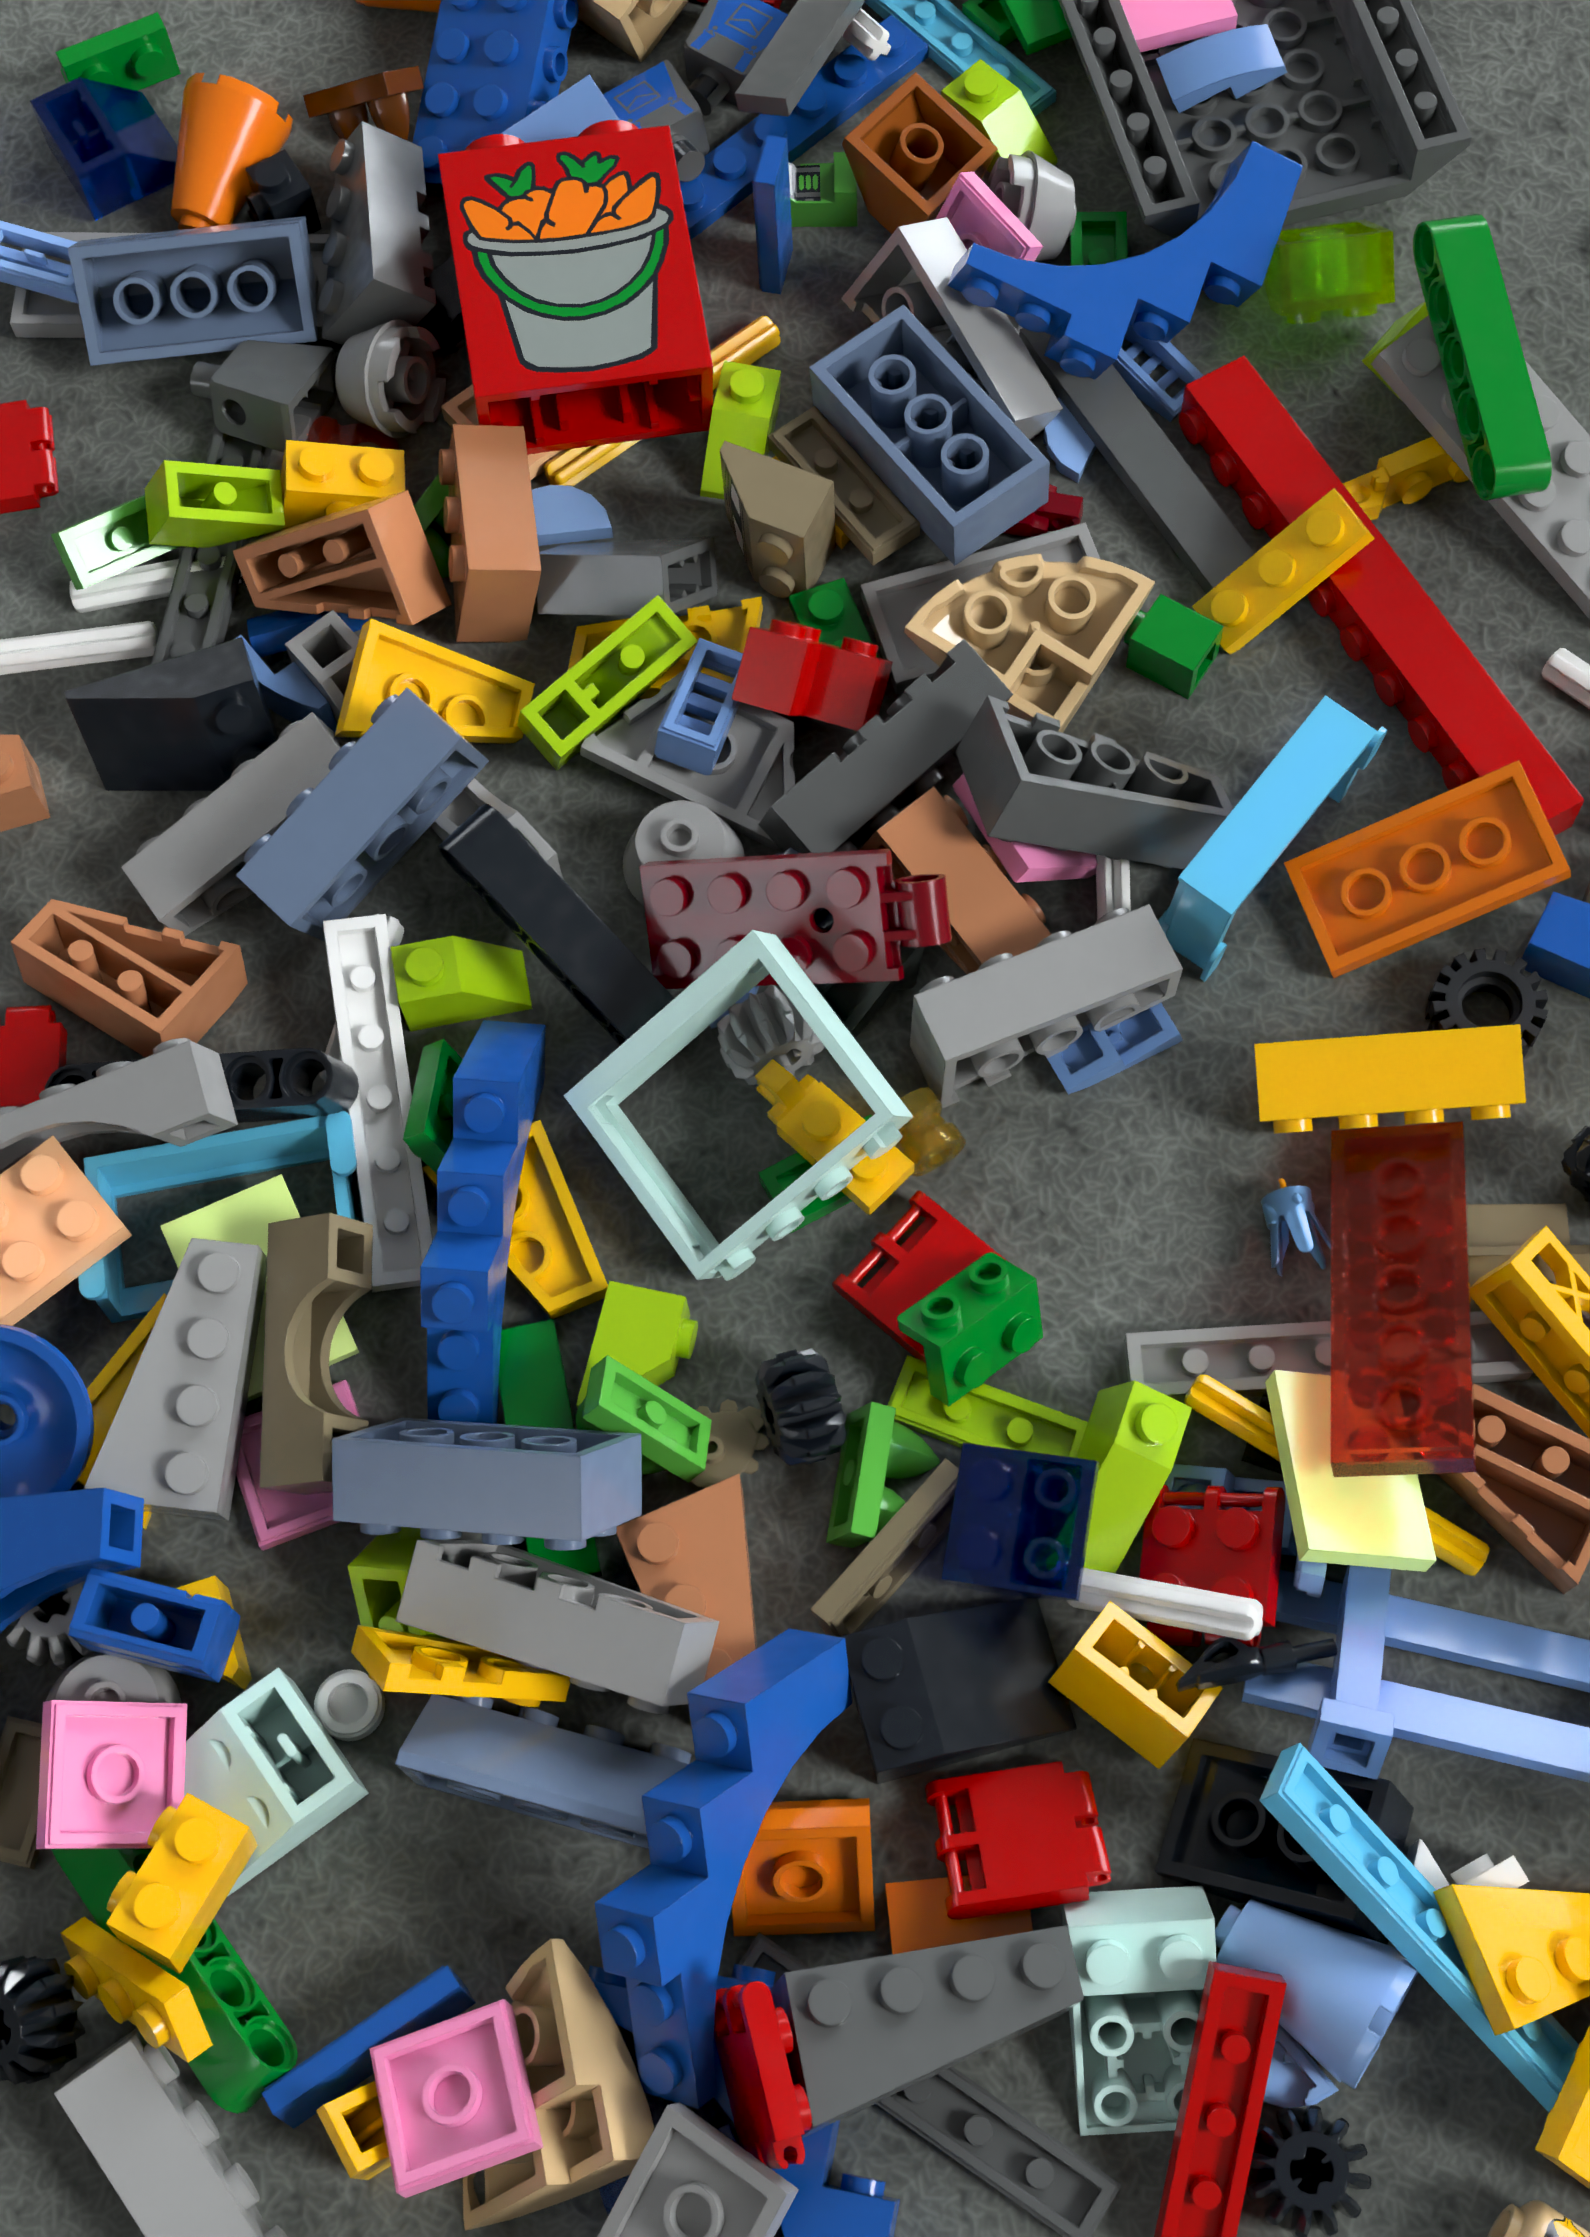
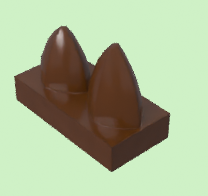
(382, 93)

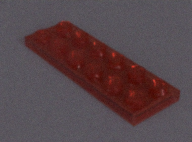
(1401, 1302)

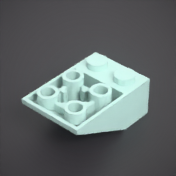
(270, 1769)
(1142, 1987)

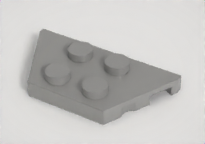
(746, 779)

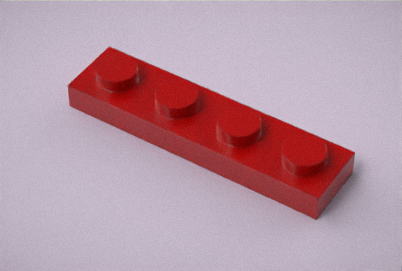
(1221, 2102)

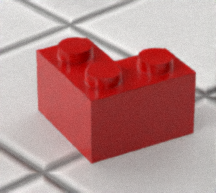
(800, 676)

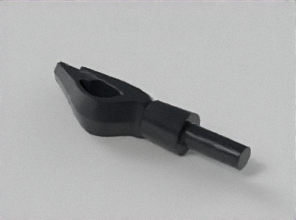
(1249, 1662)

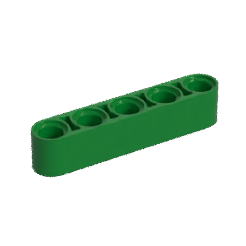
(1482, 357)
(246, 2032)

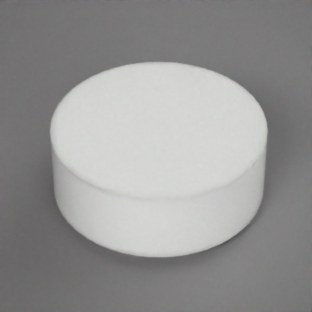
(349, 1705)

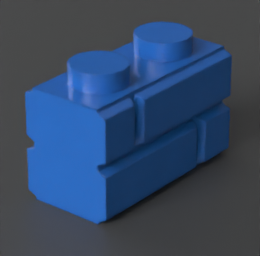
(154, 1625)

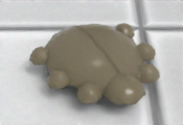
(731, 1443)

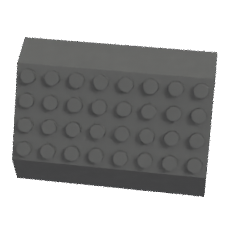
(1355, 109)

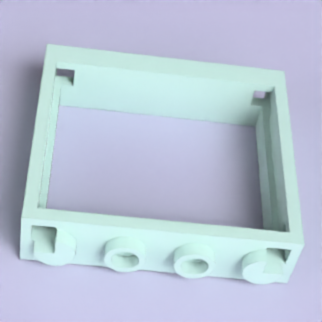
(665, 1035)

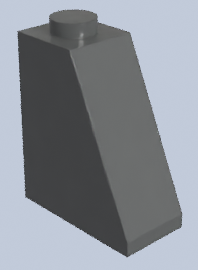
(626, 576)

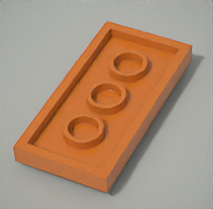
(1427, 869)

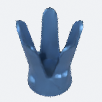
(1293, 1210)

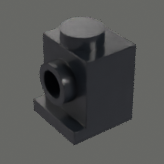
(280, 192)

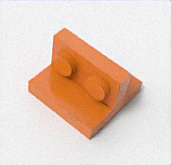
(808, 1871)

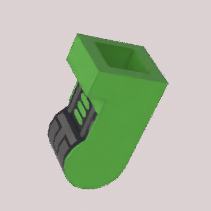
(823, 194)

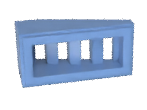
(1138, 377)
(689, 740)

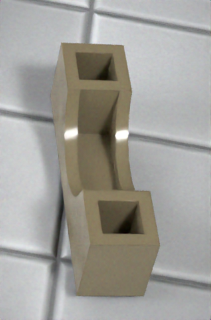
(313, 1277)

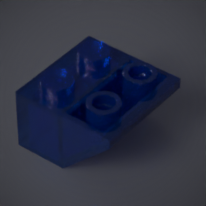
(106, 143)
(1020, 1523)

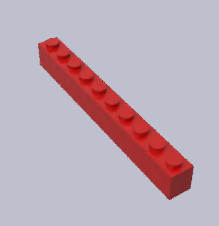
(1373, 596)

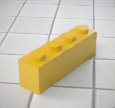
(1390, 1074)

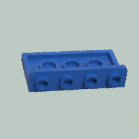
(489, 71)

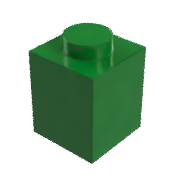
(1172, 645)

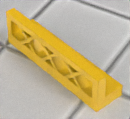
(1544, 1318)

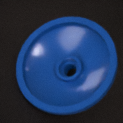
(52, 1416)

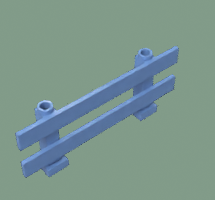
(1362, 1713)

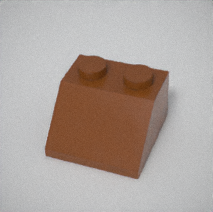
(913, 154)

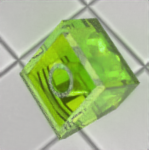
(1331, 269)

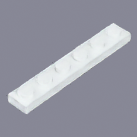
(374, 1047)

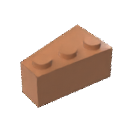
(348, 562)
(1531, 1486)

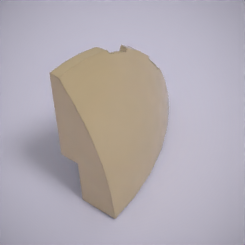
(1036, 627)
(581, 2089)

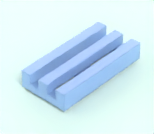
(31, 267)

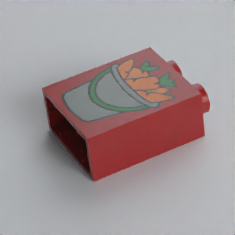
(579, 286)

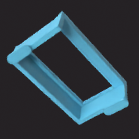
(1311, 766)
(206, 1161)

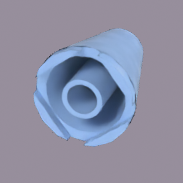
(1337, 1987)

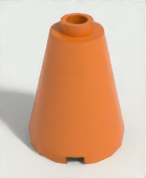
(219, 136)

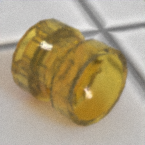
(927, 1136)

